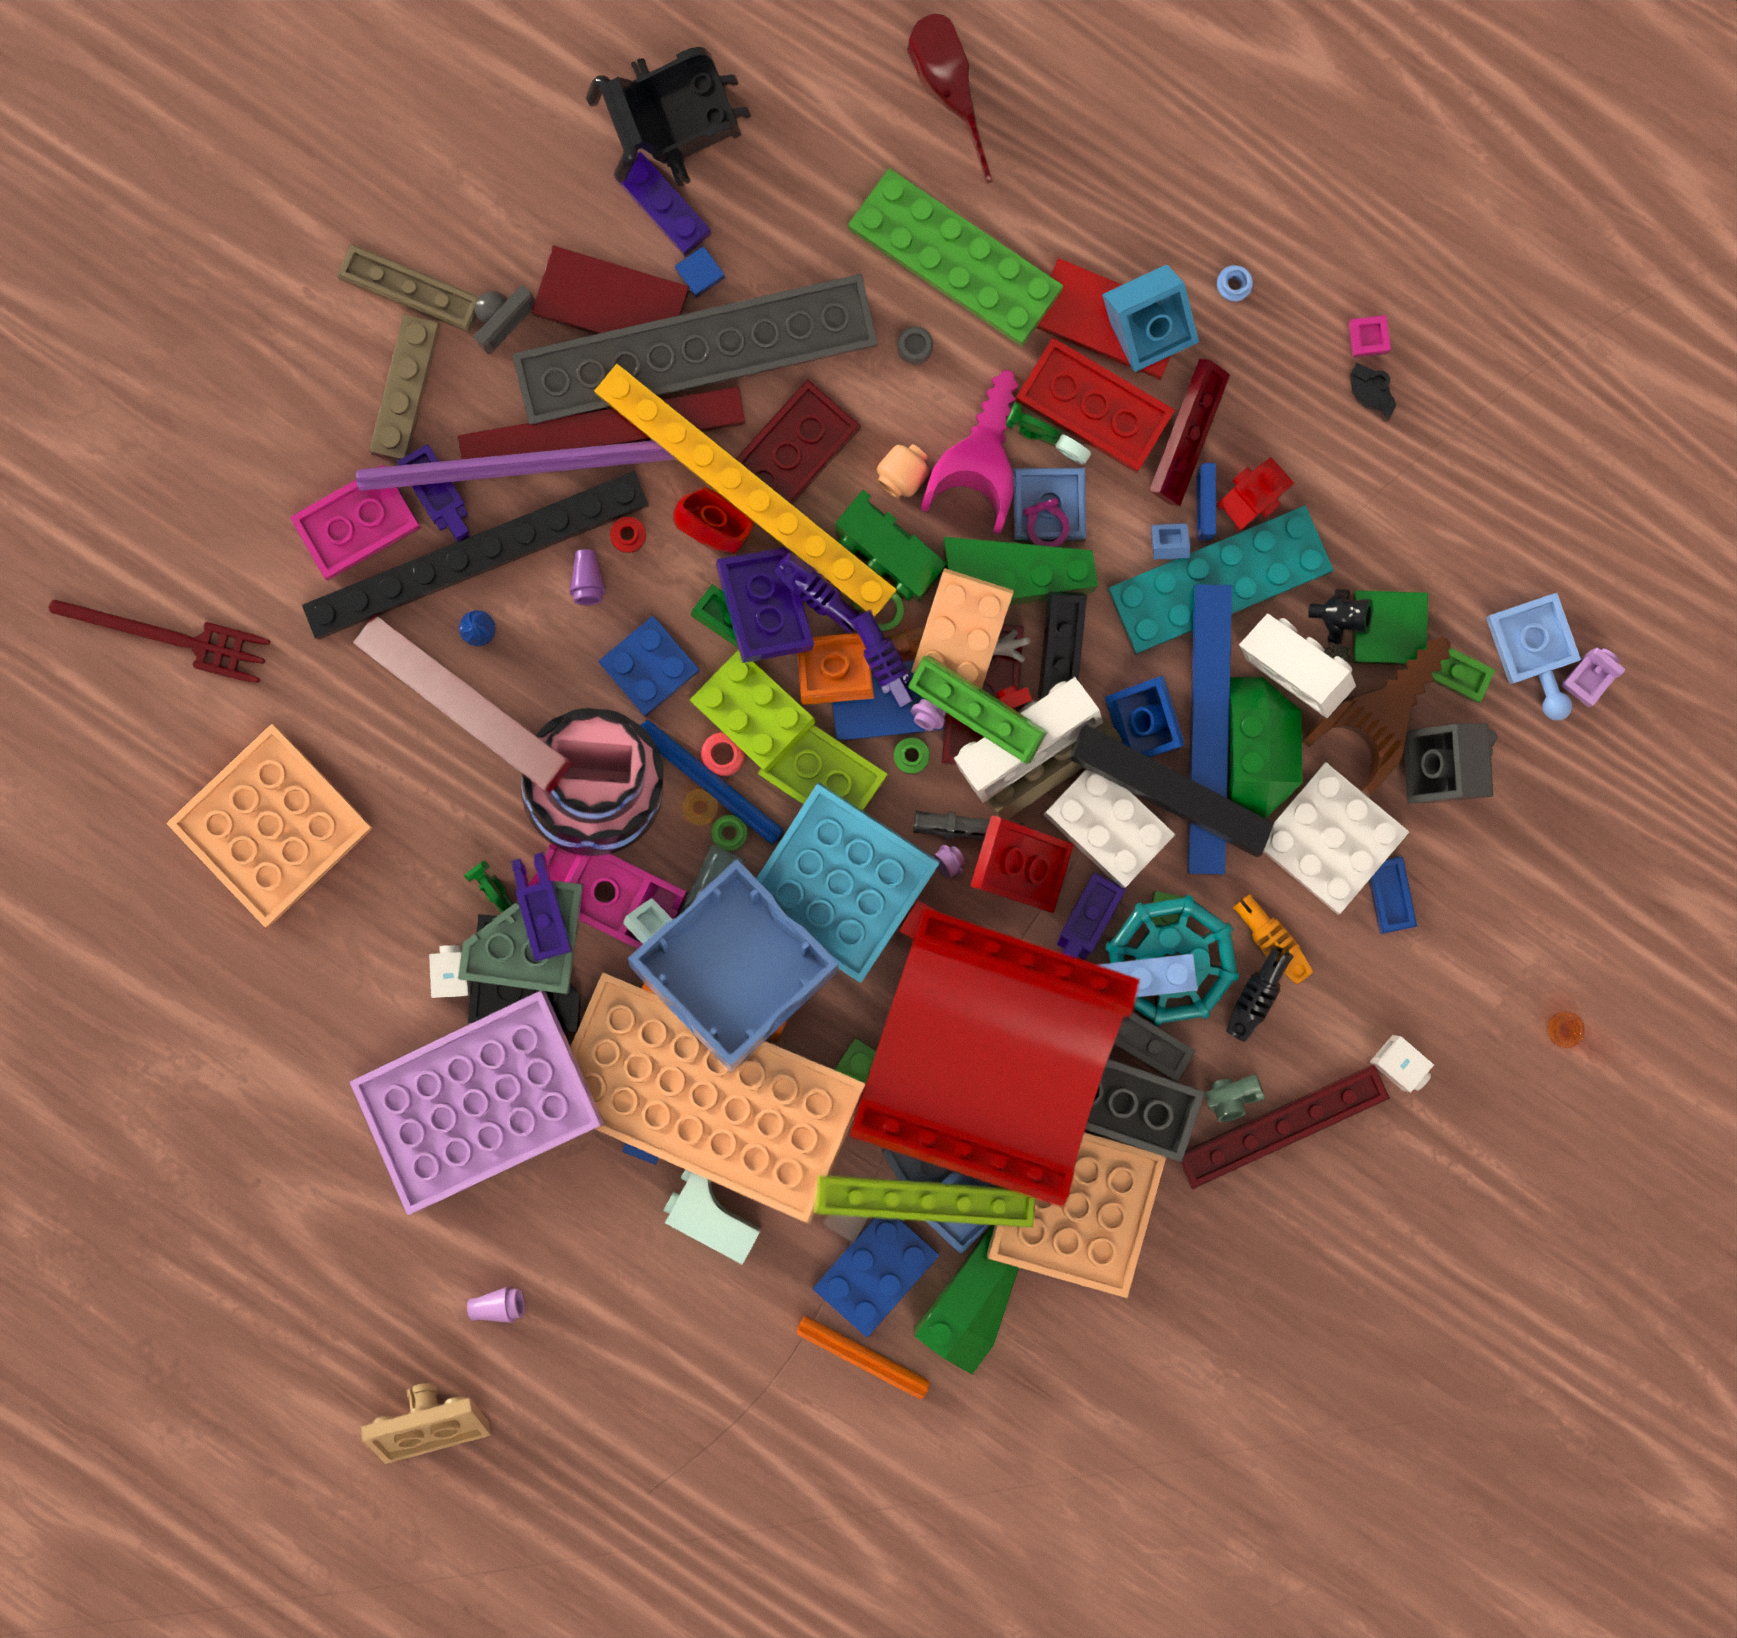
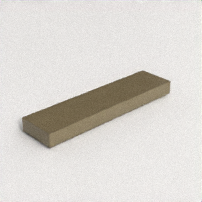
(409, 288)

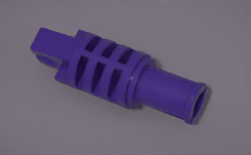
(815, 590)
(883, 658)

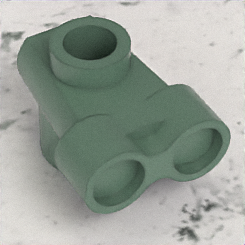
(1228, 1097)

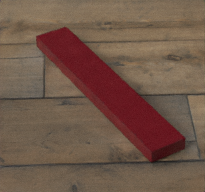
(1283, 1126)

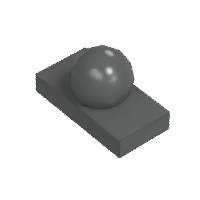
(500, 315)

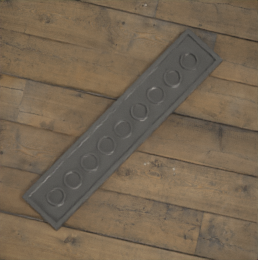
(699, 347)

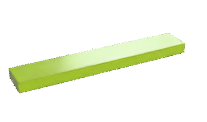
(923, 1201)

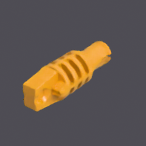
(1271, 932)

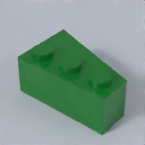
(889, 548)

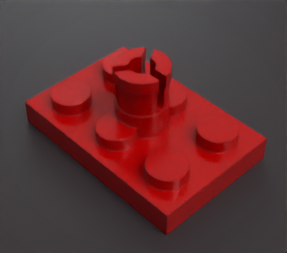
(1022, 864)

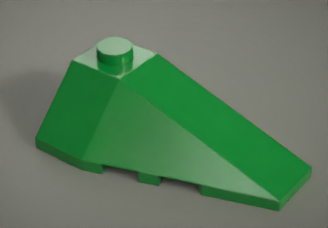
(969, 1309)

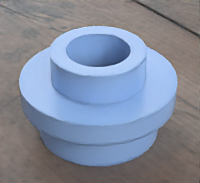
(1237, 273)

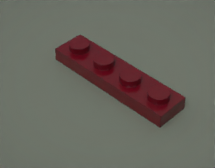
(1189, 432)

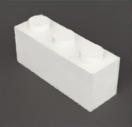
(1298, 664)

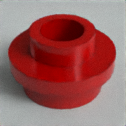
(635, 543)

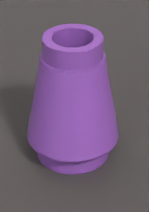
(586, 580)

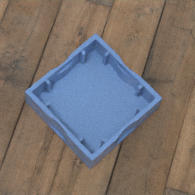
(733, 965)

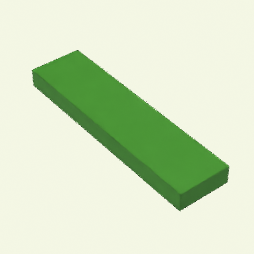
(977, 709)

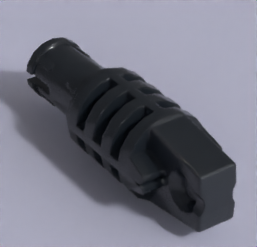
(1258, 995)

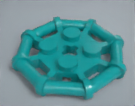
(1180, 939)

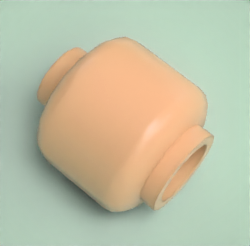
(903, 471)

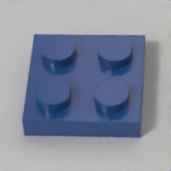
(649, 666)

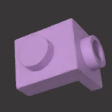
(1593, 675)

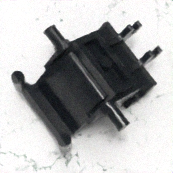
(669, 110)

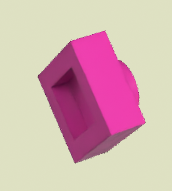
(1369, 336)

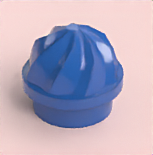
(477, 628)

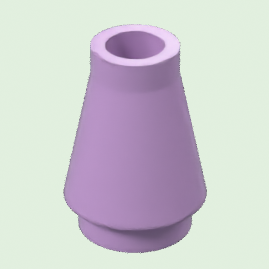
(498, 1306)

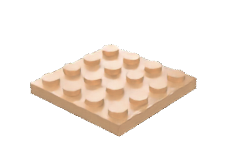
(270, 825)
(1100, 1227)

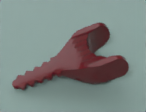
(945, 72)

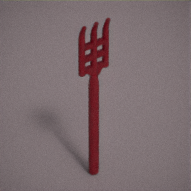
(199, 644)

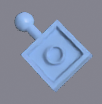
(1535, 642)

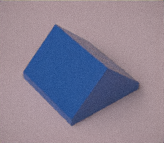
(1146, 718)

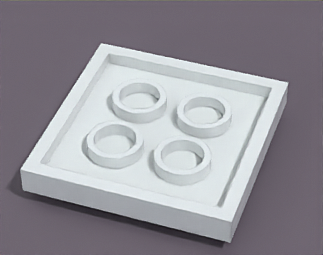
(1333, 838)

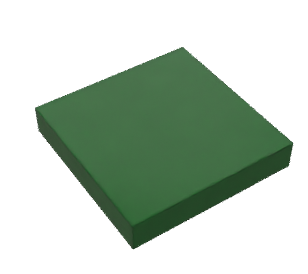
(1395, 629)

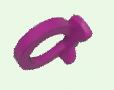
(1051, 506)

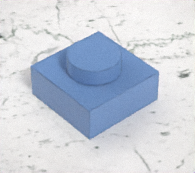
(1170, 541)

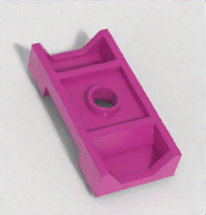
(631, 885)

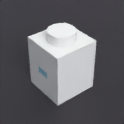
(445, 972)
(1403, 1064)

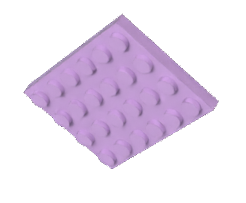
(476, 1102)

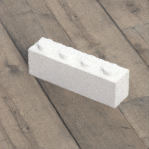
(1060, 713)

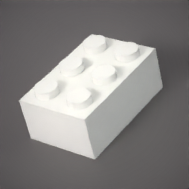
(1109, 826)

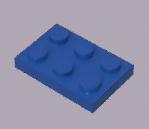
(875, 1272)

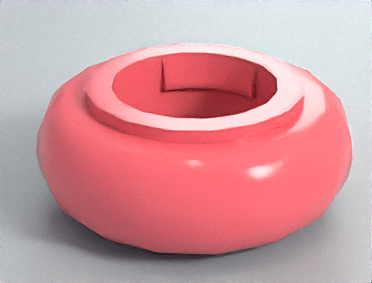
(709, 762)

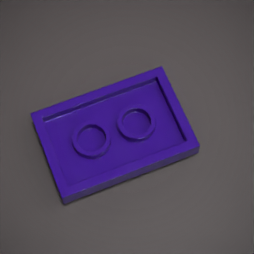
(762, 608)

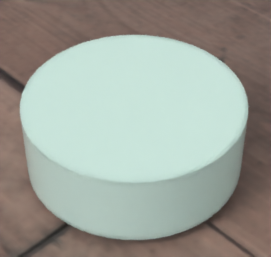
(1072, 449)

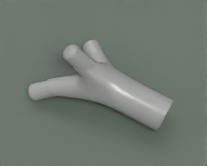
(1007, 646)

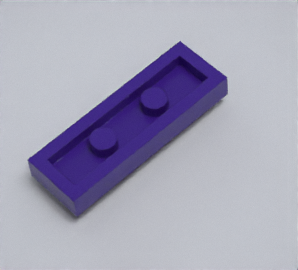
(665, 206)

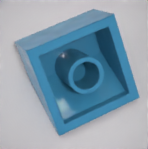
(1151, 317)

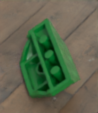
(1262, 745)

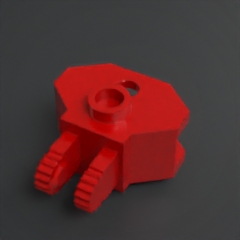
(1255, 493)

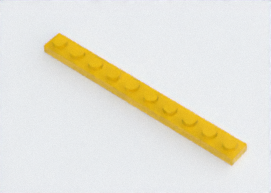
(744, 490)

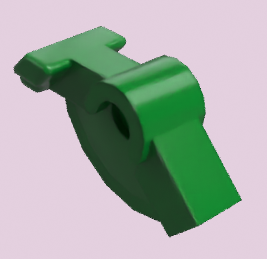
(1031, 427)
(490, 886)

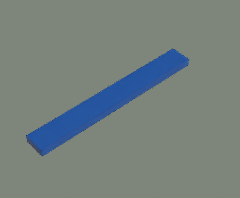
(1209, 715)

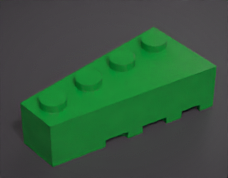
(1023, 567)

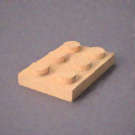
(964, 625)

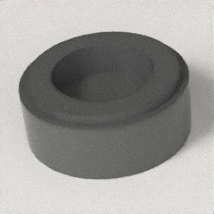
(915, 345)

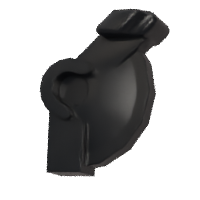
(1372, 390)

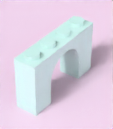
(707, 1221)

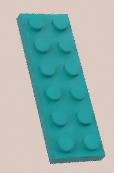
(1255, 563)

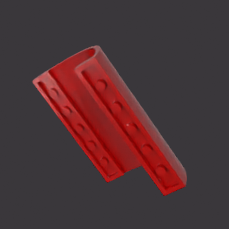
(992, 1057)

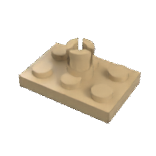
(426, 1426)

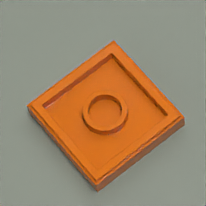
(834, 670)

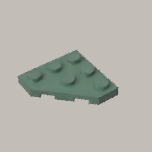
(504, 955)

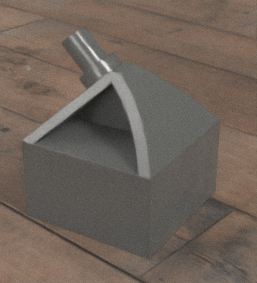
(1449, 763)

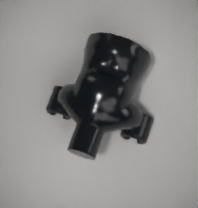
(1343, 614)

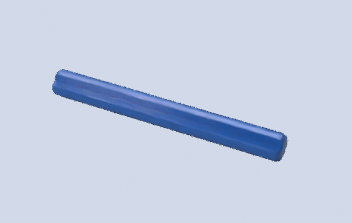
(713, 784)

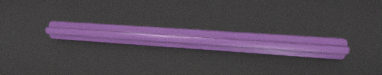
(510, 465)

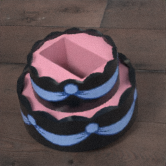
(608, 791)

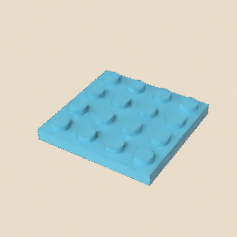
(845, 878)

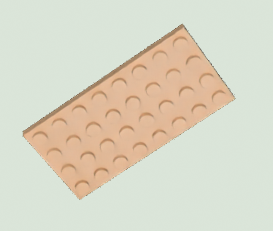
(750, 1130)

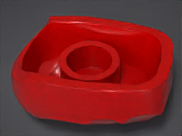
(712, 521)

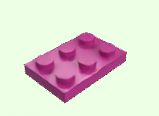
(353, 526)

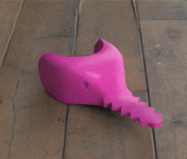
(980, 457)

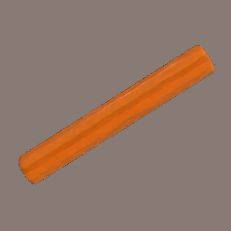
(863, 1357)

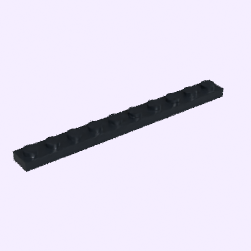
(475, 555)

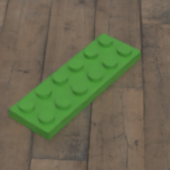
(955, 257)

